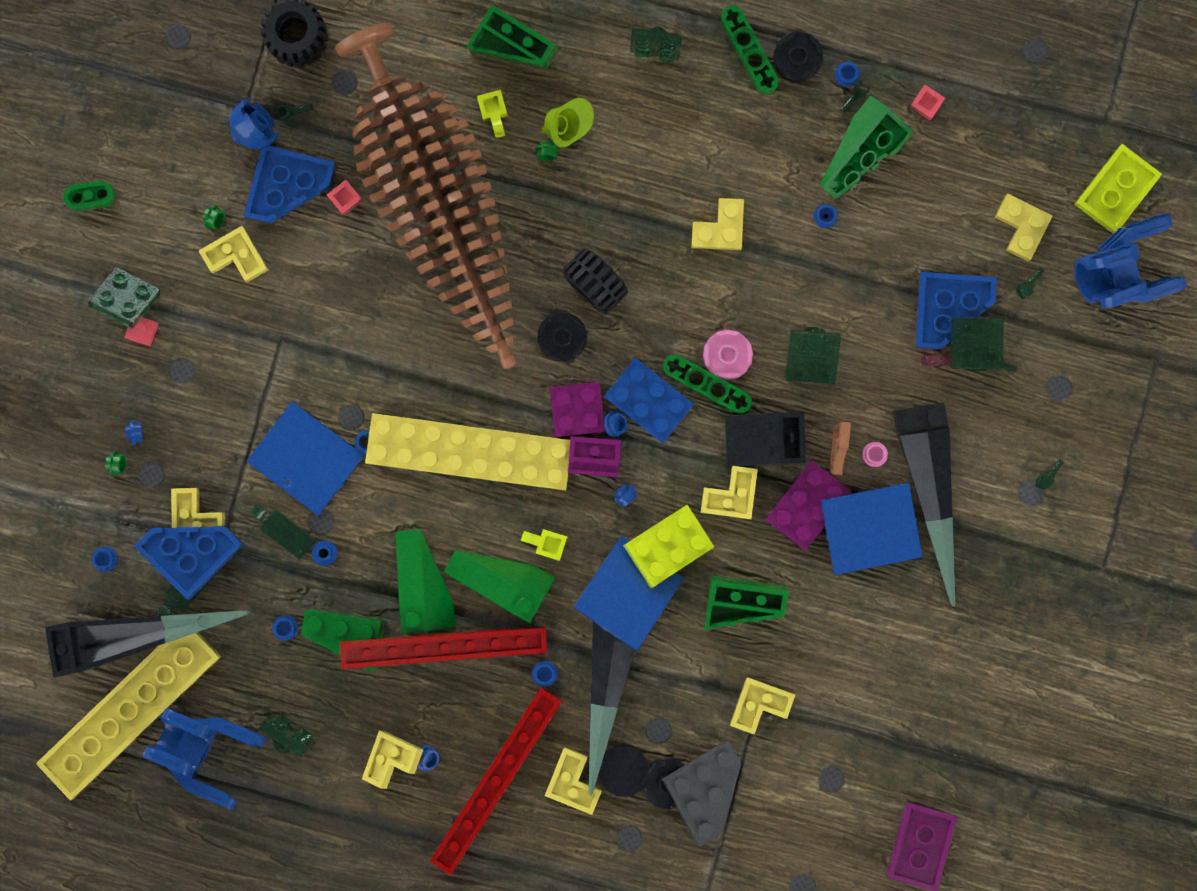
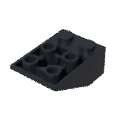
(765, 439)

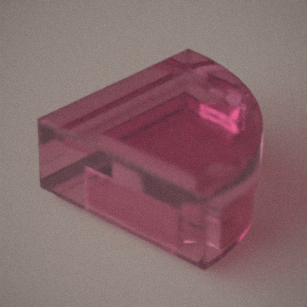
(936, 360)

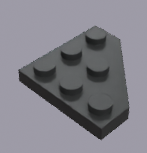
(705, 790)

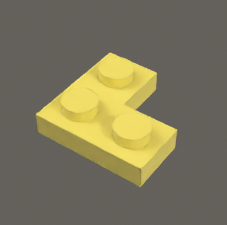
(1029, 223)
(725, 233)
(235, 248)
(736, 501)
(186, 510)
(758, 698)
(390, 753)
(566, 785)

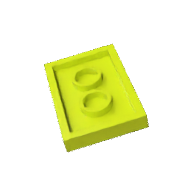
(1118, 189)
(668, 546)

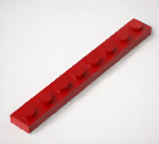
(442, 647)
(495, 781)

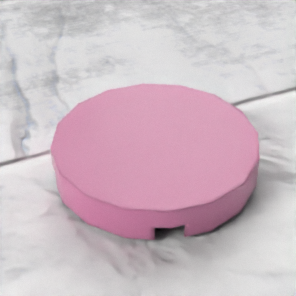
(727, 354)

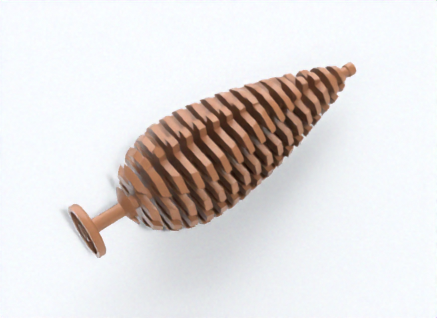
(415, 153)

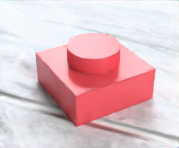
(927, 102)
(344, 197)
(142, 332)

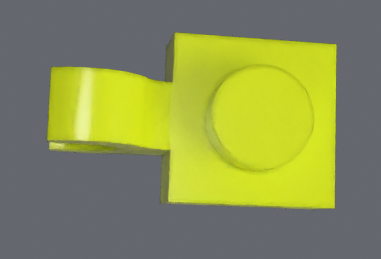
(492, 110)
(548, 544)

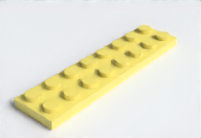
(468, 451)
(126, 712)

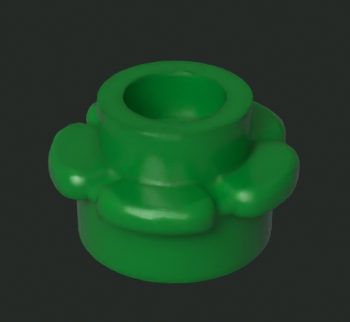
(546, 151)
(213, 218)
(116, 463)

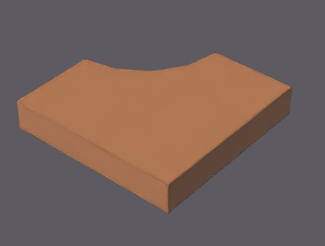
(839, 447)

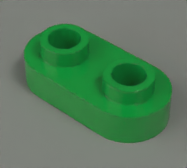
(90, 195)

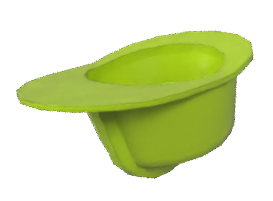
(568, 122)

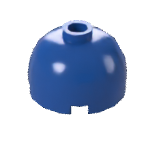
(251, 125)

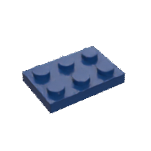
(648, 400)

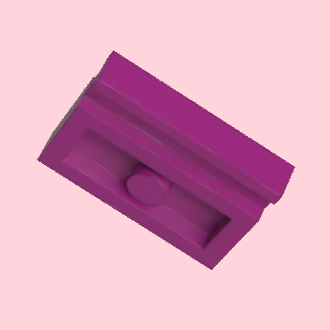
(594, 456)

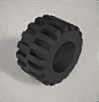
(280, 18)
(595, 281)

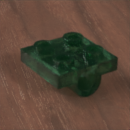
(655, 43)
(124, 297)
(976, 344)
(812, 355)
(286, 737)

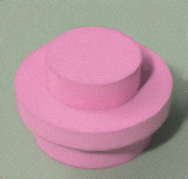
(874, 454)

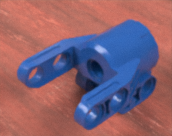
(1113, 271)
(186, 745)

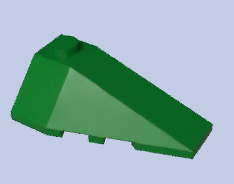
(868, 140)
(505, 582)
(422, 592)

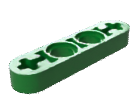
(749, 50)
(708, 381)

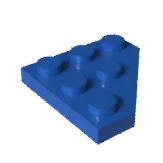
(285, 183)
(948, 297)
(188, 554)

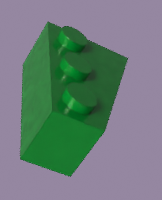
(511, 41)
(742, 601)
(331, 628)

